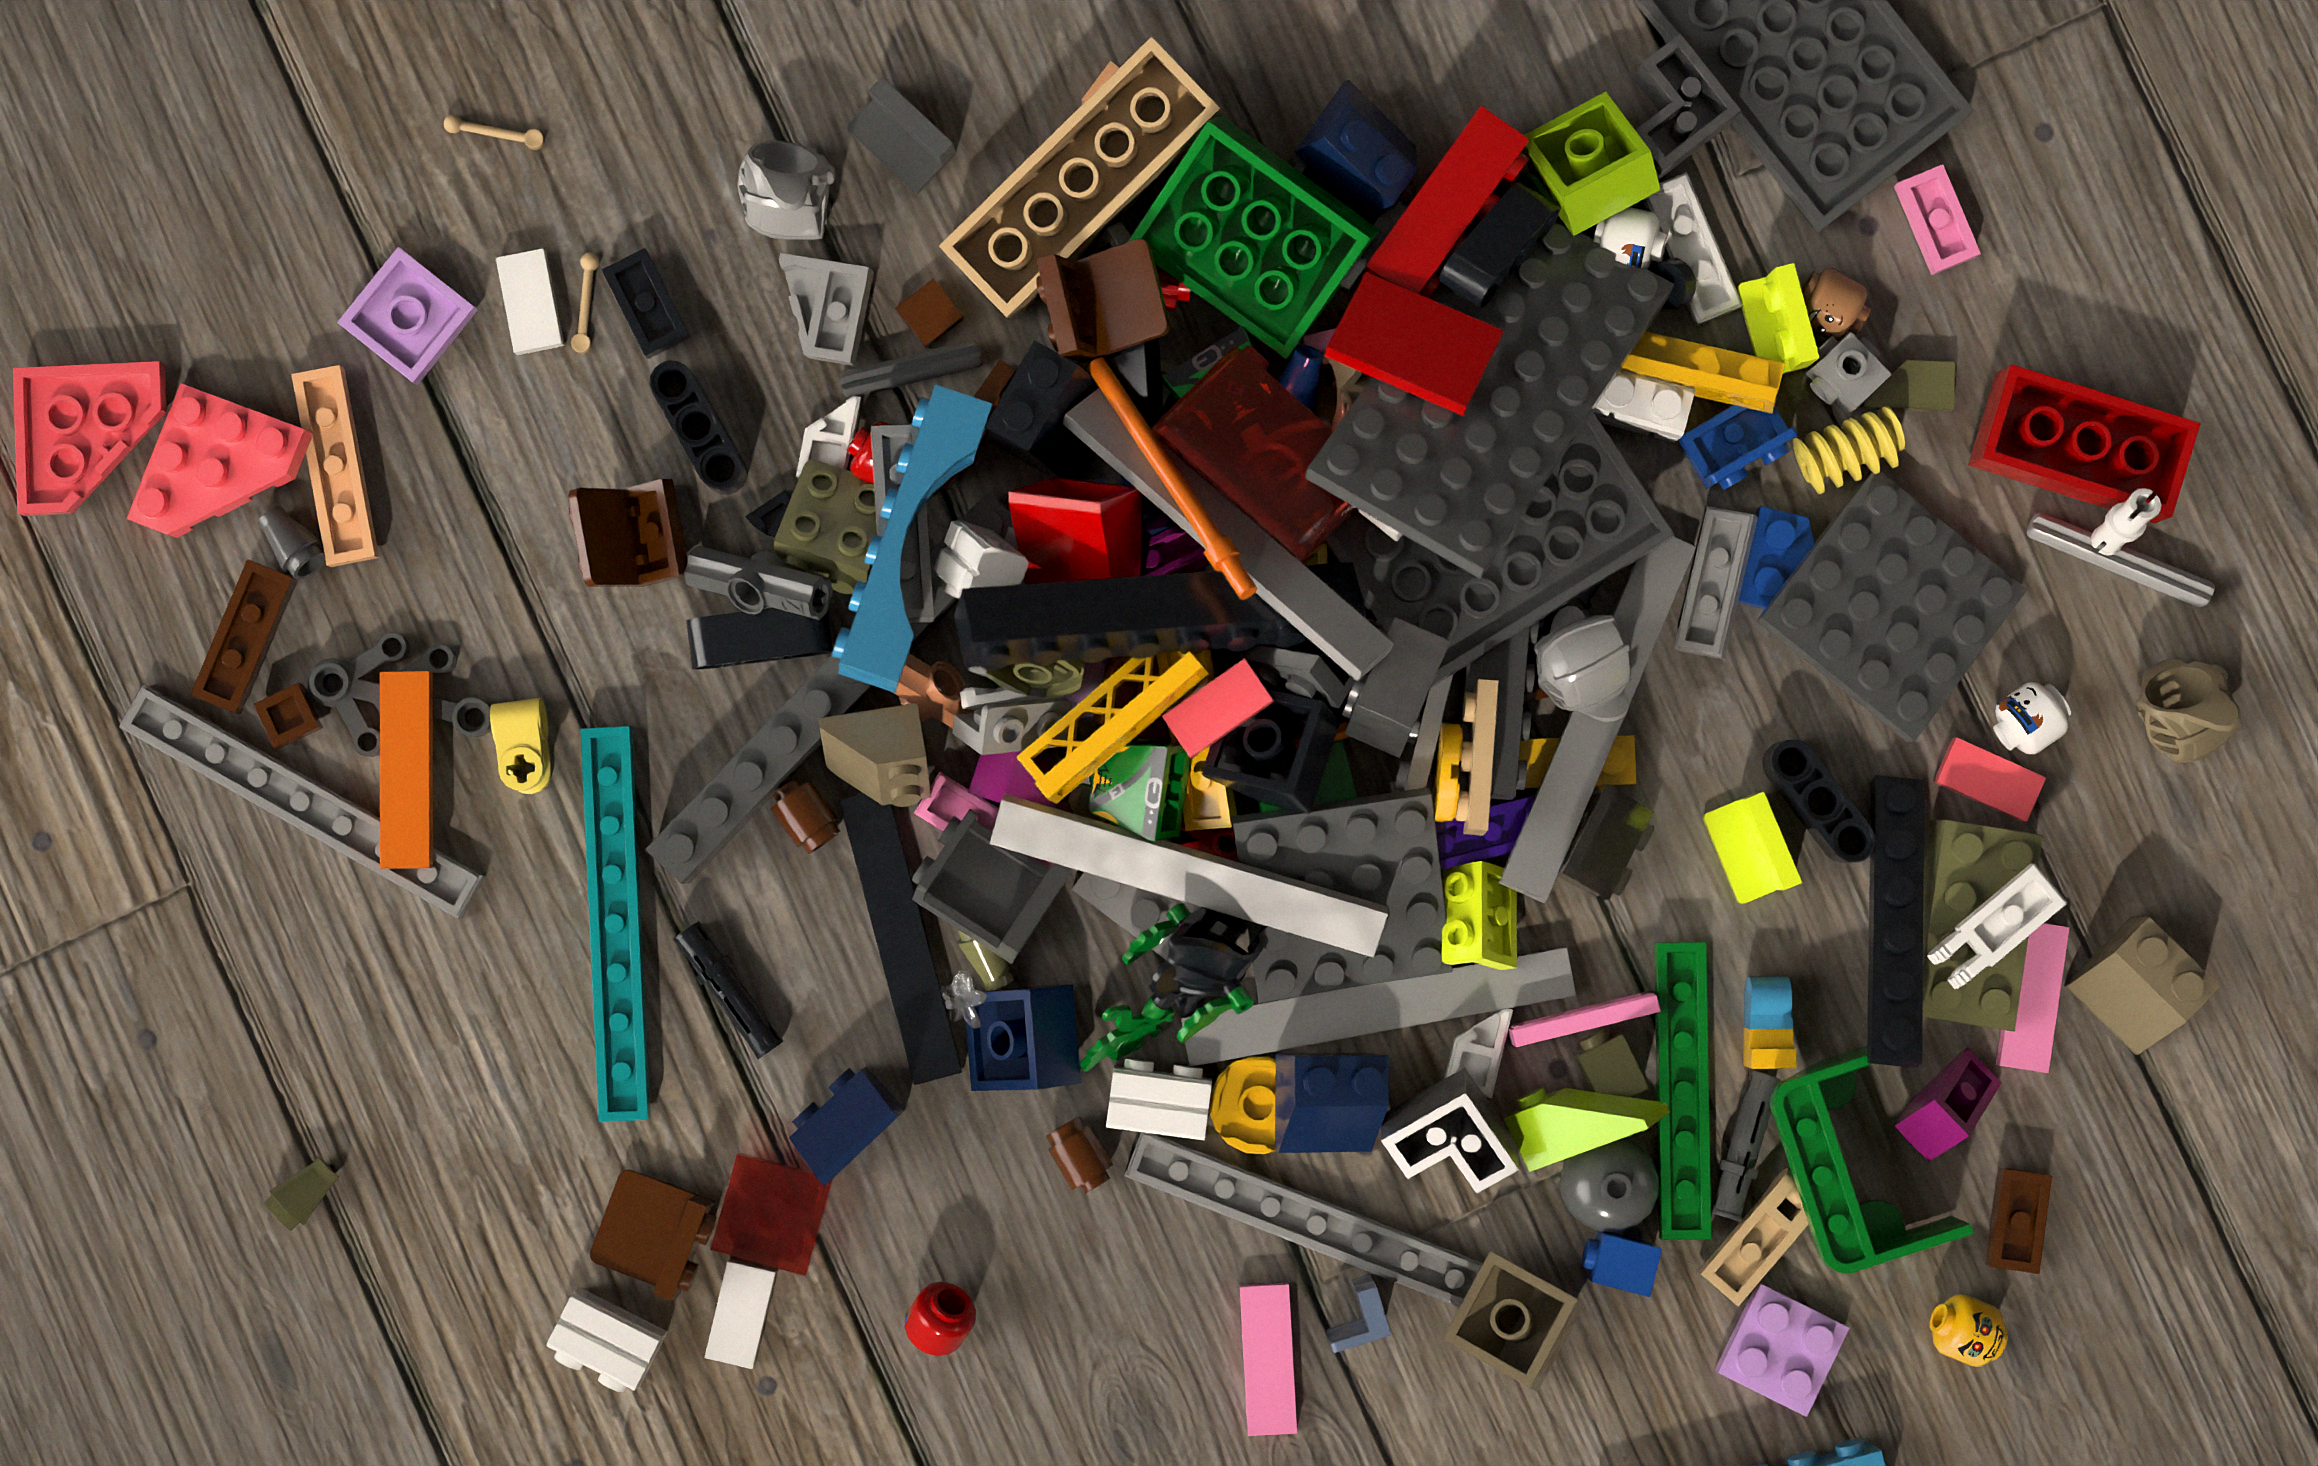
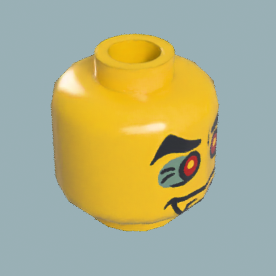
(1969, 1330)

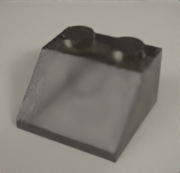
(1605, 842)

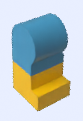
(1768, 1023)

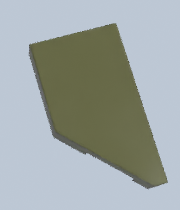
(1917, 387)

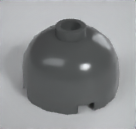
(1610, 1186)

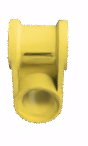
(521, 735)

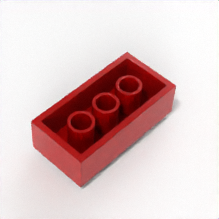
(1451, 203)
(2081, 441)

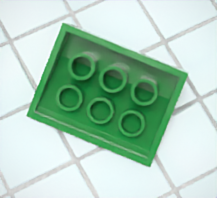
(1253, 235)

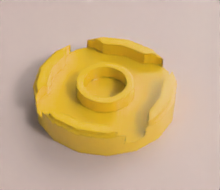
(1447, 772)
(1245, 1104)

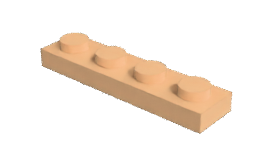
(335, 466)

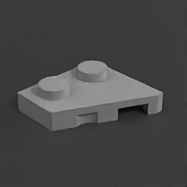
(828, 305)

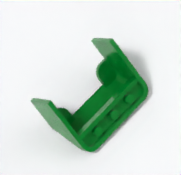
(1844, 1232)

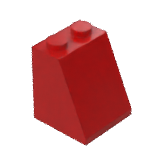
(1077, 529)

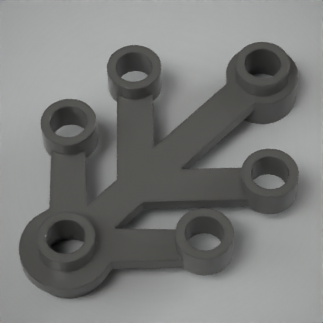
(353, 687)

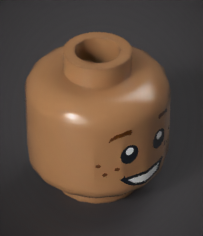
(1835, 303)

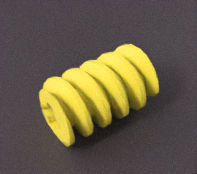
(1850, 448)

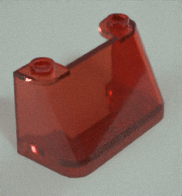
(1256, 450)

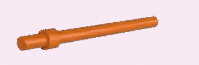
(1219, 548)

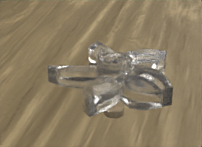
(962, 998)

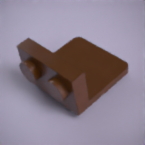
(1103, 301)
(628, 534)
(653, 1232)

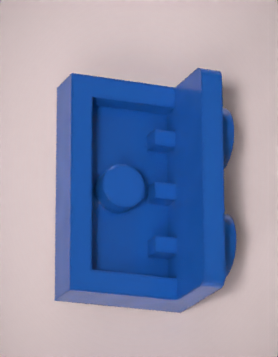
(1732, 441)

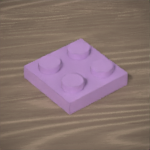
(407, 316)
(1782, 1349)

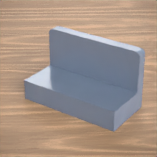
(1364, 1330)

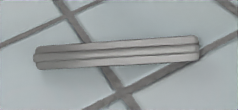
(2124, 562)

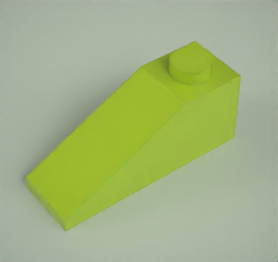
(1575, 1121)

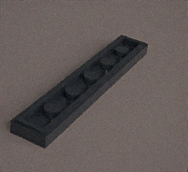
(901, 939)

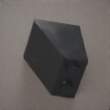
(1033, 413)

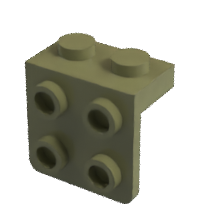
(828, 526)

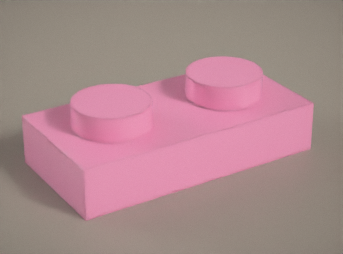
(1937, 219)

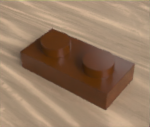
(2018, 1220)

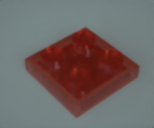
(771, 1214)

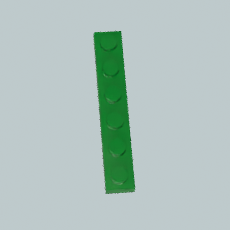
(1684, 1087)

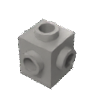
(1863, 373)

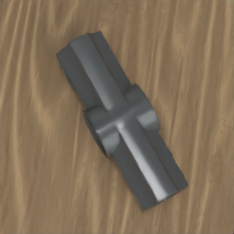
(758, 582)

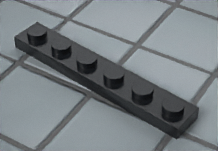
(1896, 923)

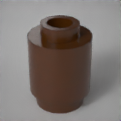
(805, 815)
(1079, 1155)

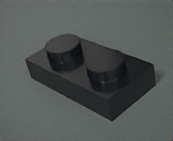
(646, 303)

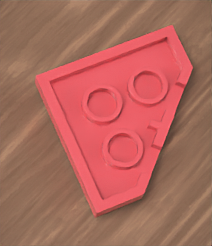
(79, 427)
(213, 461)

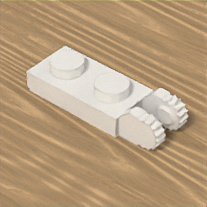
(2000, 923)

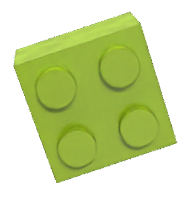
(1591, 163)

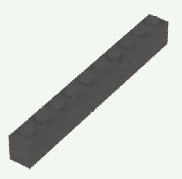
(787, 740)

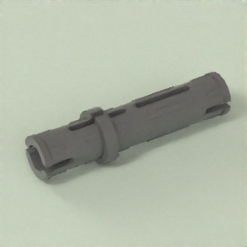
(1744, 1147)

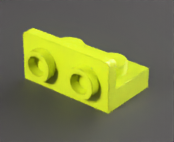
(1779, 319)
(1479, 917)

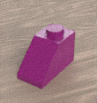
(1007, 775)
(1948, 1106)

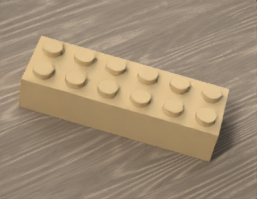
(1082, 177)

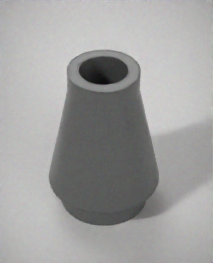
(293, 545)

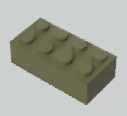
(1961, 872)

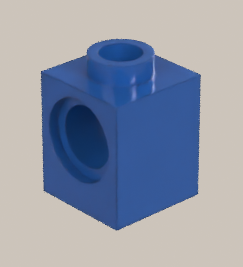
(1621, 1262)

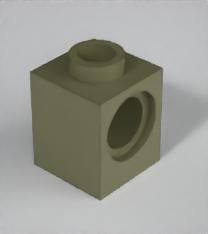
(1609, 1065)

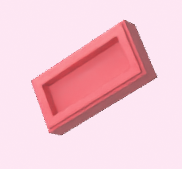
(1218, 708)
(1989, 779)

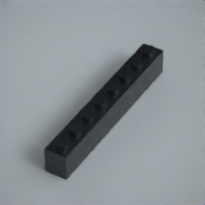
(1126, 618)

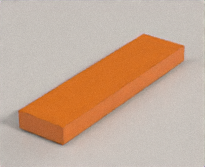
(406, 770)

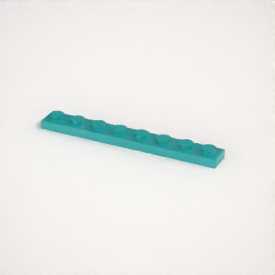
(615, 924)

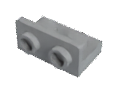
(1010, 725)

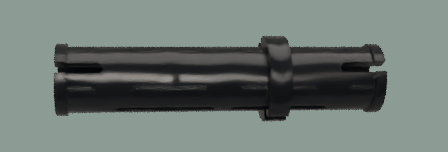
(722, 981)

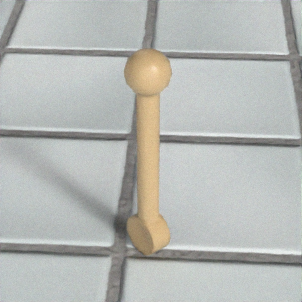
(532, 138)
(581, 342)

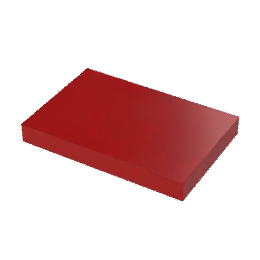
(1414, 343)

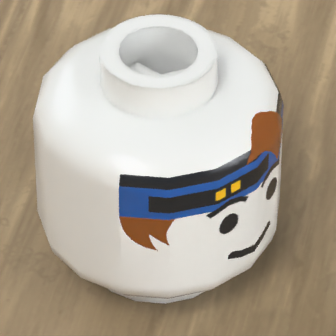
(1632, 237)
(2031, 717)

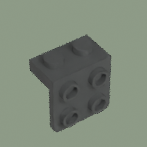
(1301, 671)

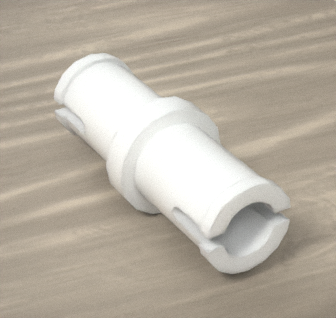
(2126, 521)

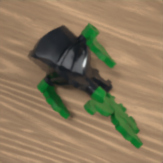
(1196, 968)

